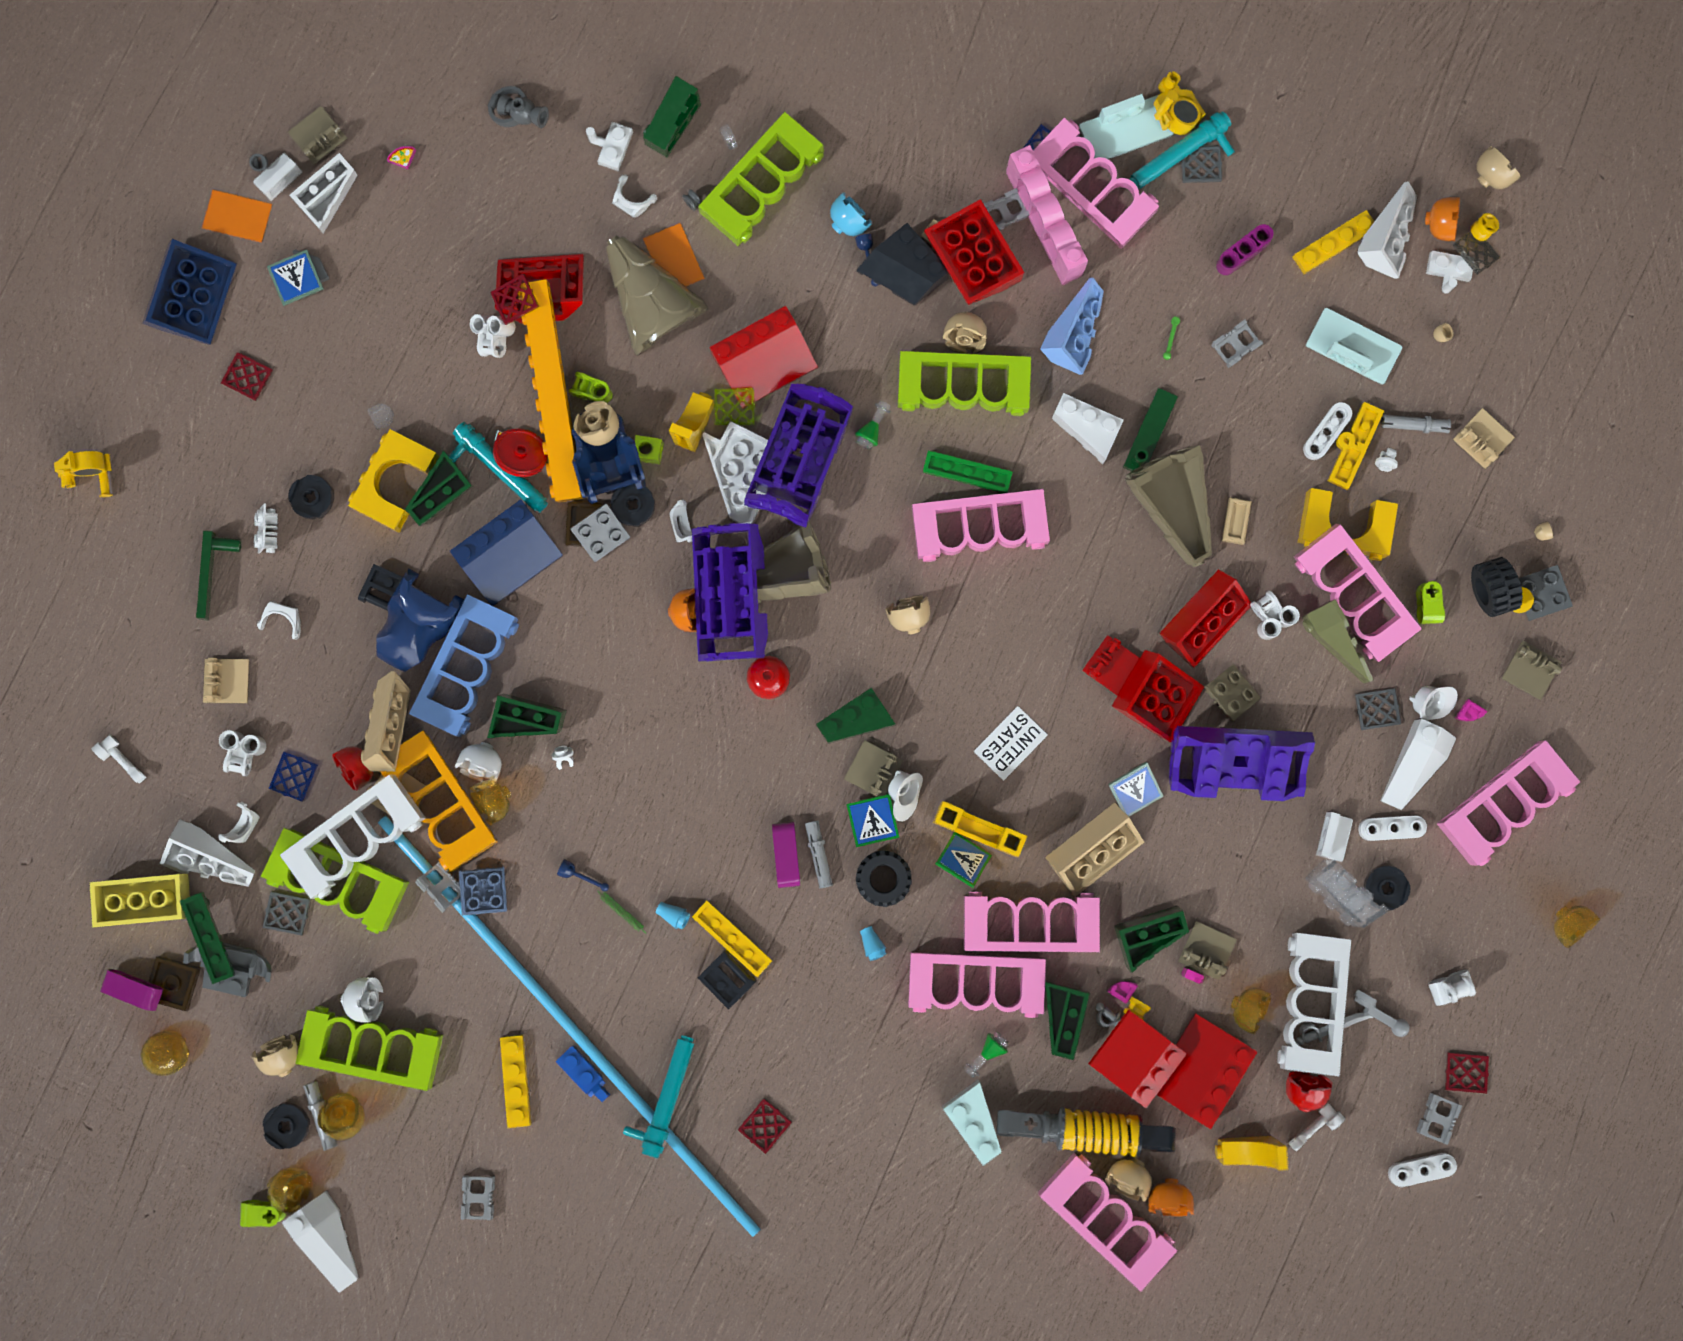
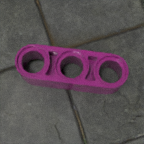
(1250, 241)
(786, 854)
(131, 989)

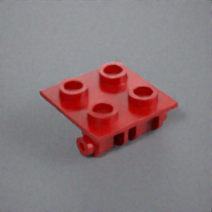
(1111, 664)

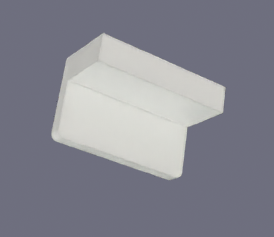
(277, 176)
(1334, 836)

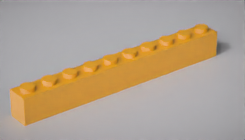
(552, 392)

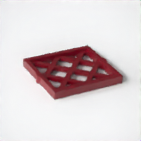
(522, 312)
(246, 376)
(1484, 1074)
(775, 1112)

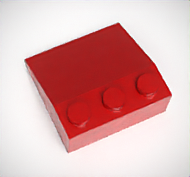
(1158, 695)
(1137, 1058)

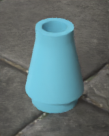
(674, 915)
(872, 944)

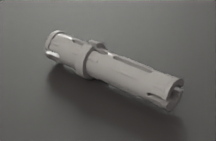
(1416, 423)
(818, 853)
(315, 1103)

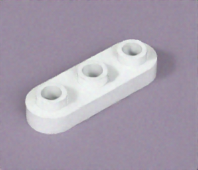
(1333, 424)
(1383, 828)
(1412, 1169)

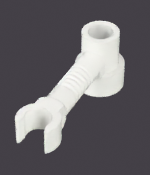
(107, 748)
(1328, 1116)

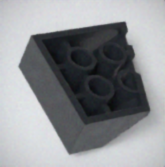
(905, 266)

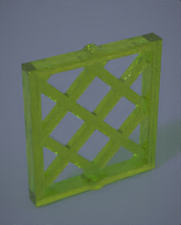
(727, 414)

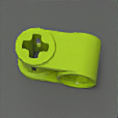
(586, 388)
(1430, 607)
(258, 1213)

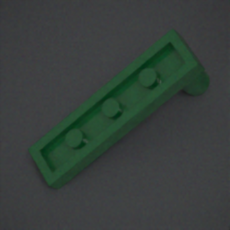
(1150, 429)
(209, 545)
(207, 937)

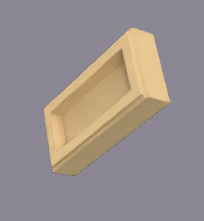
(1236, 521)

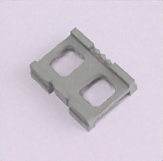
(1001, 205)
(1232, 338)
(435, 891)
(1432, 1116)
(485, 1198)

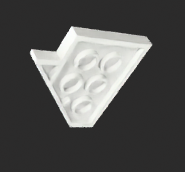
(734, 465)

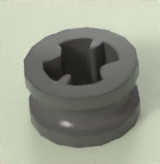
(692, 200)

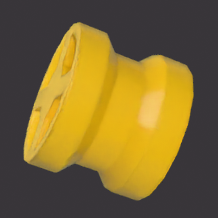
(1484, 227)
(1137, 1008)

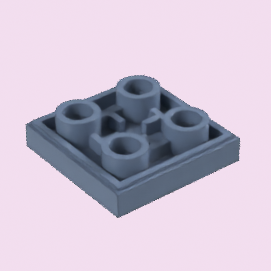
(482, 891)

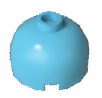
(848, 216)

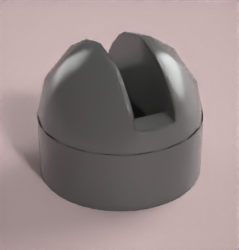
(255, 164)

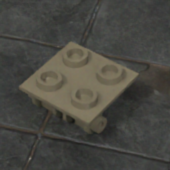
(317, 135)
(1531, 670)
(1232, 693)
(873, 769)
(1207, 950)

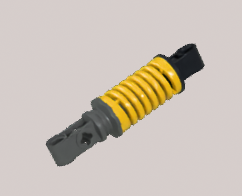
(1089, 1129)

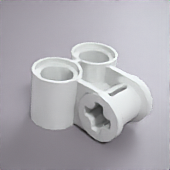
(491, 333)
(1272, 615)
(240, 751)
(1452, 988)

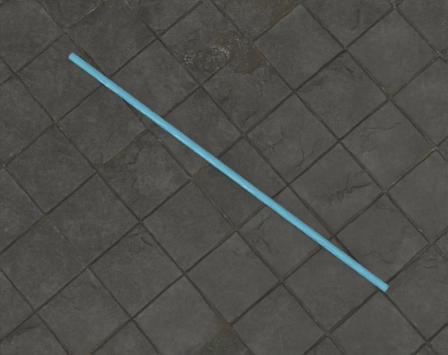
(579, 1037)

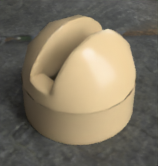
(1443, 333)
(1543, 531)

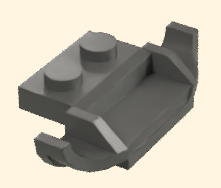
(245, 963)

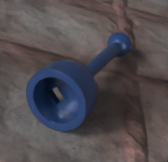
(865, 243)
(567, 870)

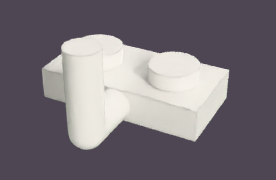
(613, 146)
(1450, 267)

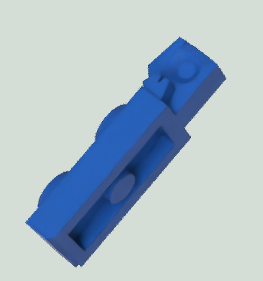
(583, 1073)

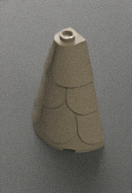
(648, 295)
(1176, 501)
(793, 567)

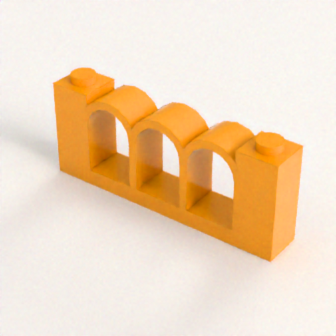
(472, 843)

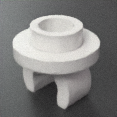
(1387, 461)
(563, 753)

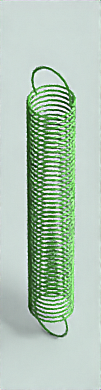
(628, 914)

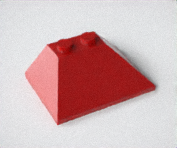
(562, 272)

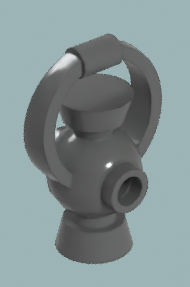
(520, 109)

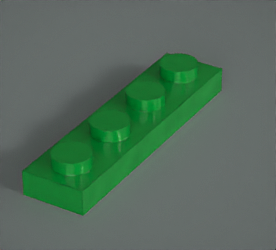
(967, 472)

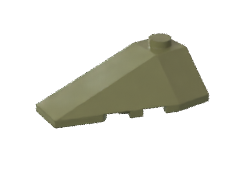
(1329, 629)

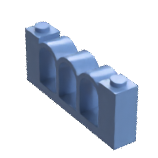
(439, 715)

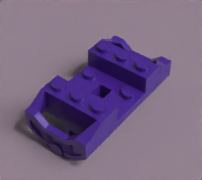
(795, 477)
(728, 592)
(1241, 761)

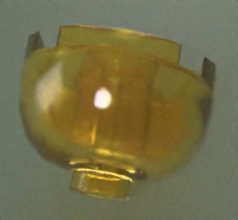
(491, 800)
(1574, 923)
(1250, 1009)
(164, 1053)
(341, 1117)
(288, 1189)

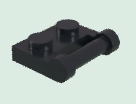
(381, 580)
(721, 984)

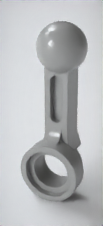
(1399, 1026)

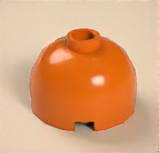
(1444, 218)
(683, 610)
(1171, 1198)

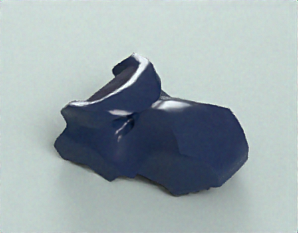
(608, 465)
(413, 624)

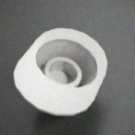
(1434, 702)
(905, 792)

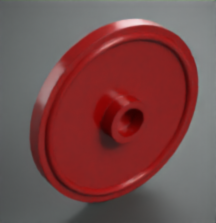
(519, 452)

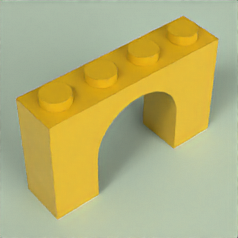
(393, 450)
(1377, 537)
(982, 831)

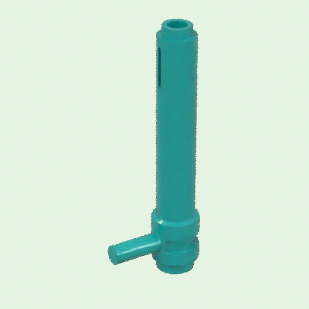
(1205, 133)
(476, 444)
(657, 1131)

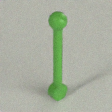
(1175, 322)

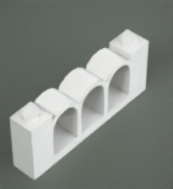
(306, 866)
(1321, 948)

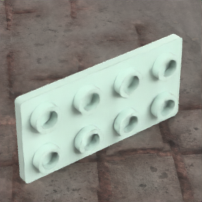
(1124, 127)
(1354, 346)

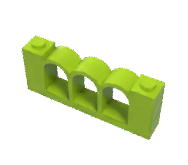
(797, 141)
(1018, 380)
(384, 902)
(316, 1038)

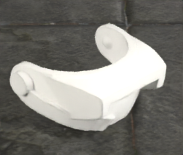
(631, 208)
(680, 511)
(289, 612)
(243, 828)

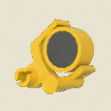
(1175, 107)
(84, 464)

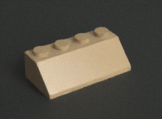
(386, 723)
(1095, 849)

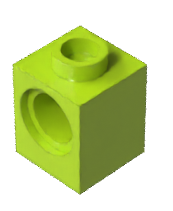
(656, 452)

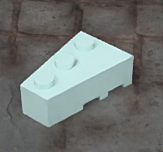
(973, 1121)

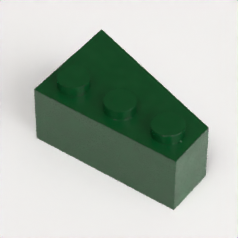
(672, 117)
(440, 489)
(523, 717)
(856, 718)
(1150, 934)
(1066, 1018)

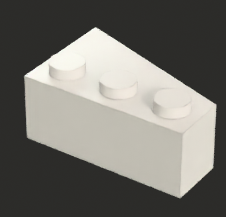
(325, 191)
(1088, 425)

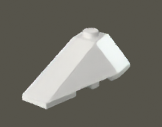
(1386, 237)
(1419, 759)
(196, 851)
(322, 1238)

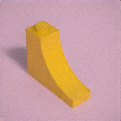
(692, 423)
(1252, 1151)

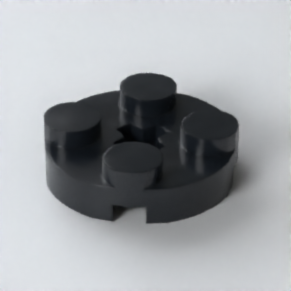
(306, 485)
(637, 516)
(1396, 879)
(290, 1138)

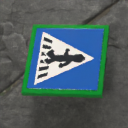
(872, 820)
(963, 859)

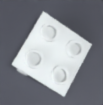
(262, 519)

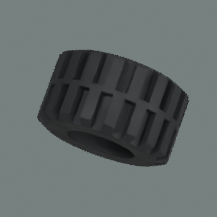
(1496, 587)
(902, 885)

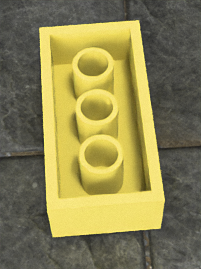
(138, 900)

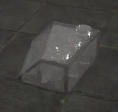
(1343, 895)

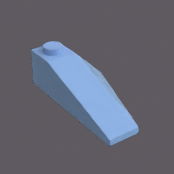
(1071, 334)

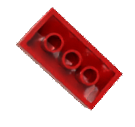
(1206, 618)

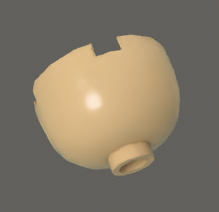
(1495, 170)
(965, 332)
(597, 424)
(909, 614)
(277, 1056)
(1130, 1178)

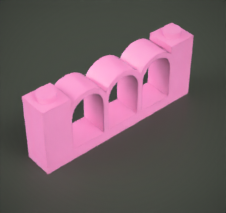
(1046, 215)
(1133, 218)
(1033, 514)
(1392, 633)
(1551, 770)
(1087, 925)
(1031, 982)
(1147, 1260)

